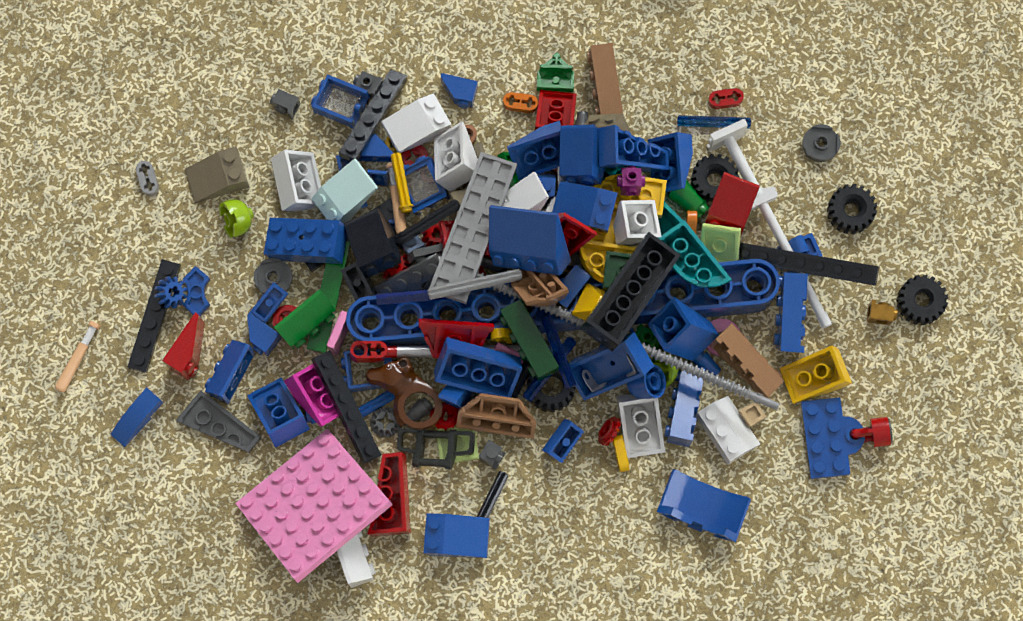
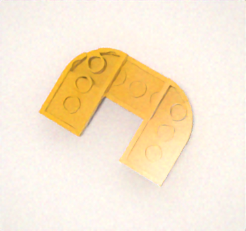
(593, 252)

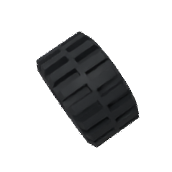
(553, 402)

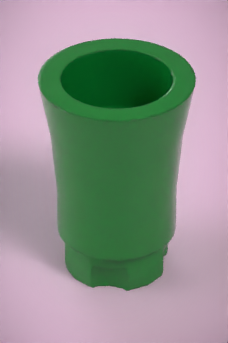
(689, 200)

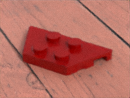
(437, 330)

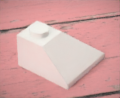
(635, 220)

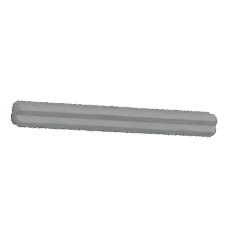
(474, 284)

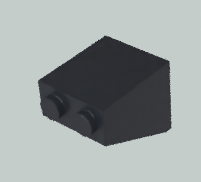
(373, 243)

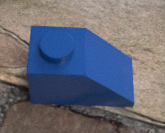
(460, 90)
(376, 151)
(262, 336)
(455, 396)

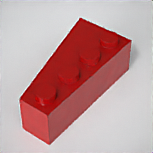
(394, 485)

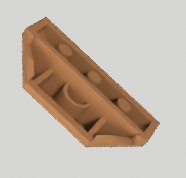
(539, 288)
(497, 416)

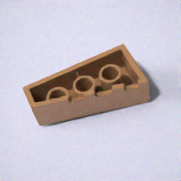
(604, 79)
(747, 361)

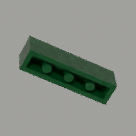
(529, 340)

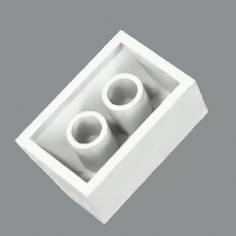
(296, 179)
(727, 429)
(355, 563)

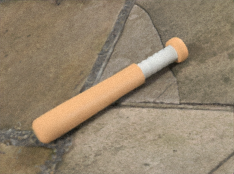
(399, 218)
(71, 367)

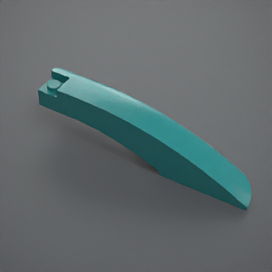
(695, 260)

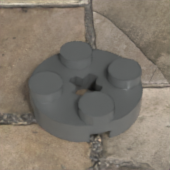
(824, 153)
(276, 266)

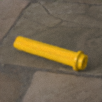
(401, 183)

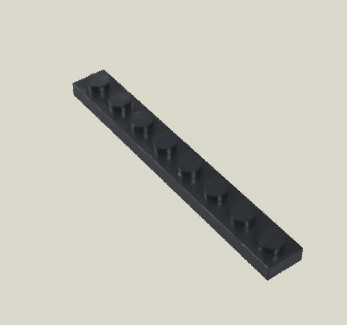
(812, 264)

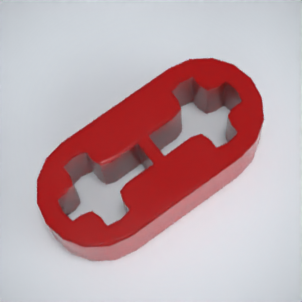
(724, 94)

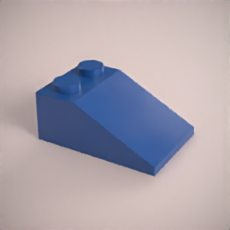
(537, 151)
(679, 155)
(586, 204)
(278, 412)
(456, 536)

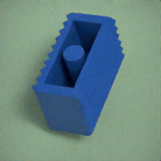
(563, 440)

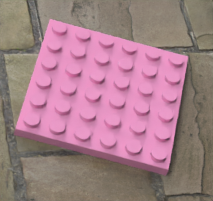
(313, 505)

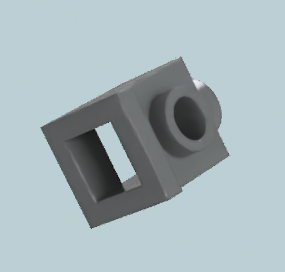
(374, 82)
(285, 103)
(492, 455)

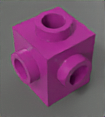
(630, 181)

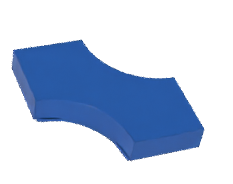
(196, 284)

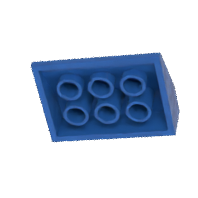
(527, 240)

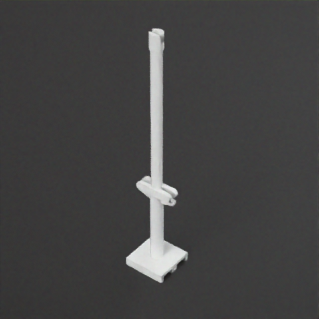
(728, 137)

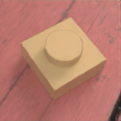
(752, 414)

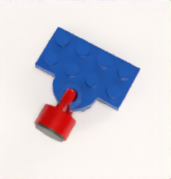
(835, 436)

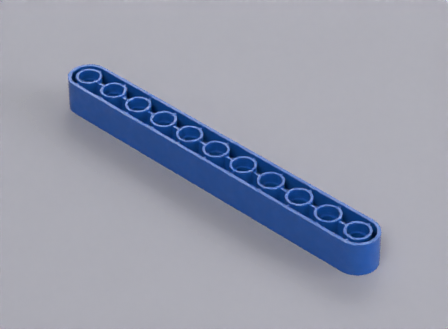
(735, 301)

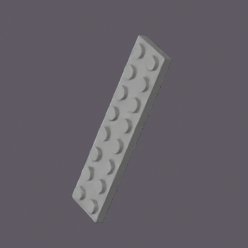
(471, 227)

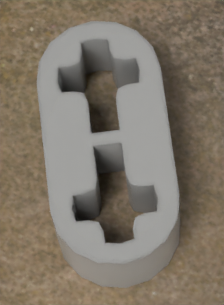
(151, 176)

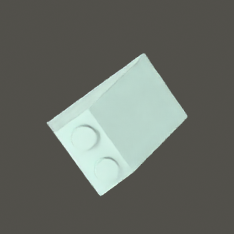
(345, 193)

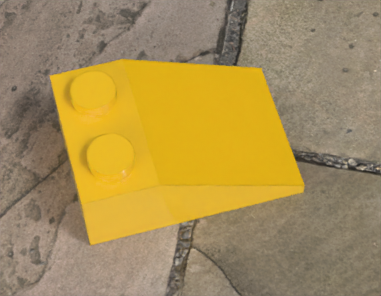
(815, 375)

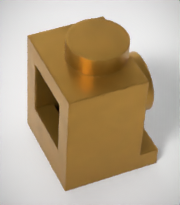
(881, 313)

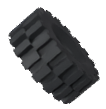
(704, 169)
(853, 195)
(918, 313)

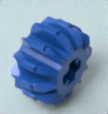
(164, 293)

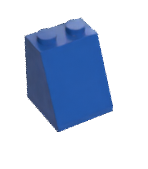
(580, 155)
(682, 330)

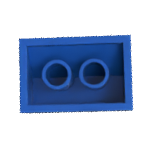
(229, 371)

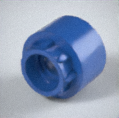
(650, 385)

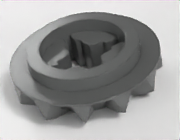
(378, 427)

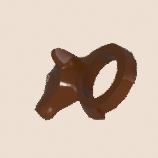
(402, 381)

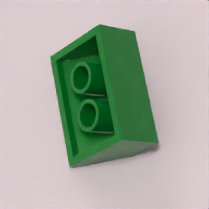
(306, 320)

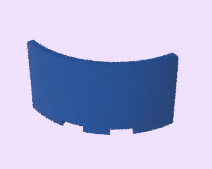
(703, 506)

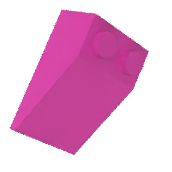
(311, 395)

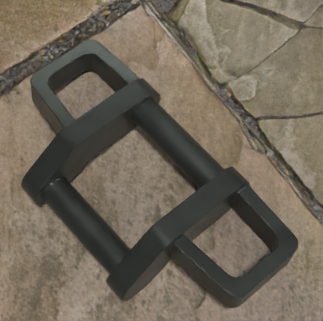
(451, 435)

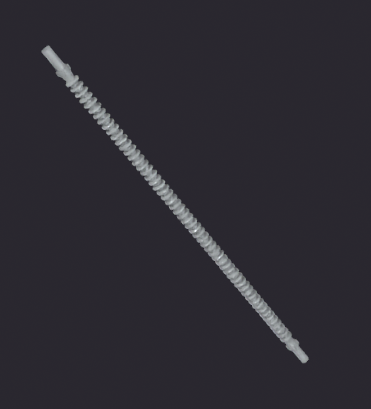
(673, 361)

